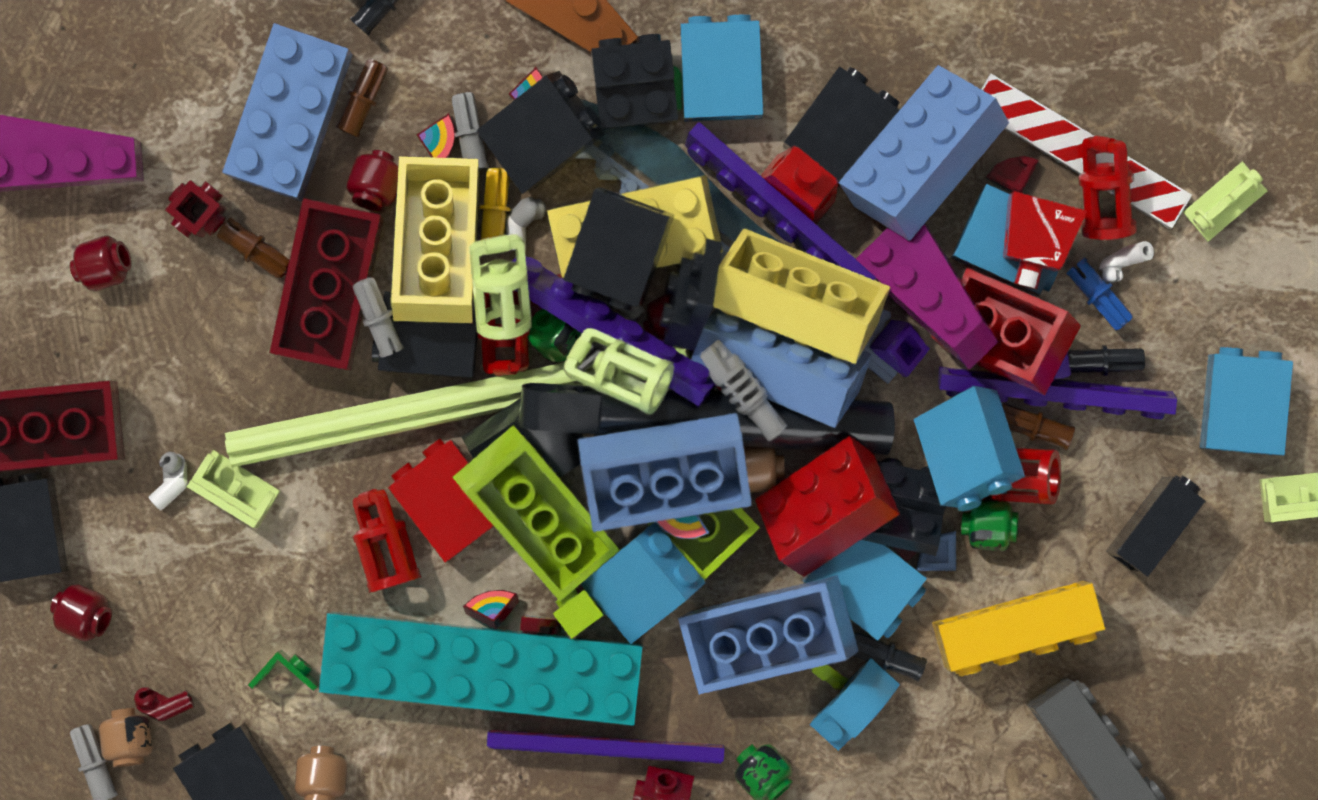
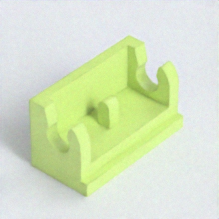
(233, 489)
(1289, 497)

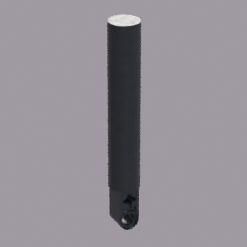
(591, 412)

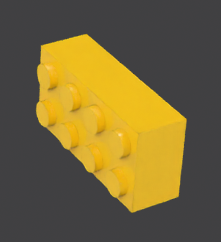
(1019, 626)

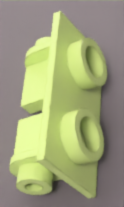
(1225, 201)

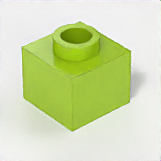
(577, 612)

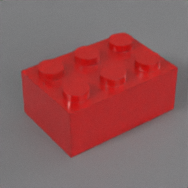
(1028, 331)
(826, 506)

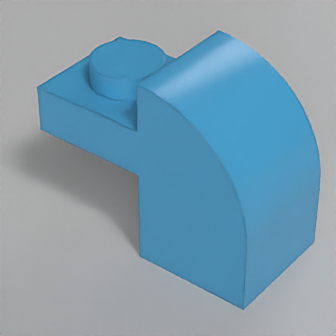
(855, 704)

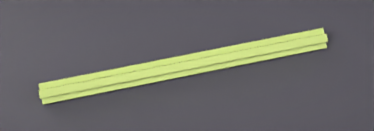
(391, 415)

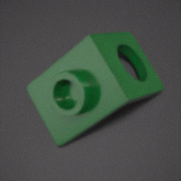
(296, 665)

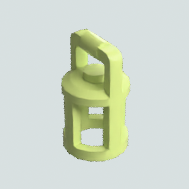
(499, 279)
(609, 366)

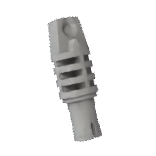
(742, 388)

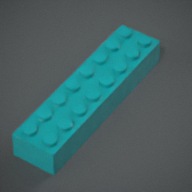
(480, 668)

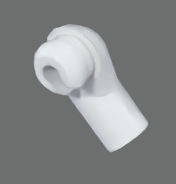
(1129, 255)

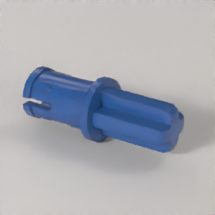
(1100, 295)

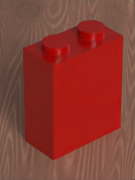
(438, 502)

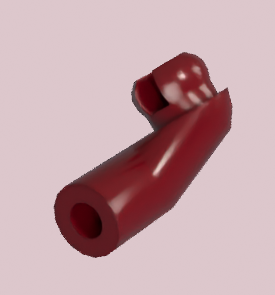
(161, 707)

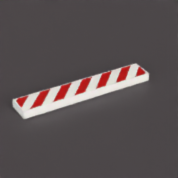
(1063, 143)

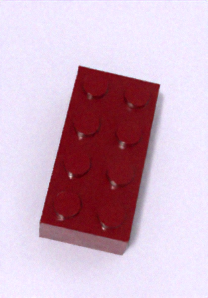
(318, 306)
(60, 426)

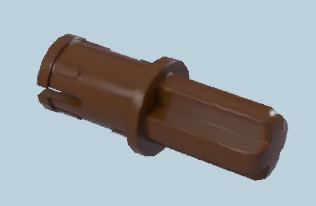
(362, 97)
(253, 248)
(1038, 427)

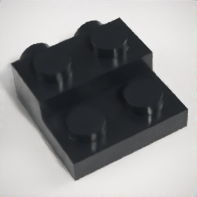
(634, 82)
(691, 296)
(919, 507)

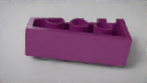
(64, 156)
(930, 291)

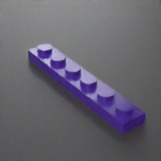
(766, 200)
(584, 312)
(1073, 394)

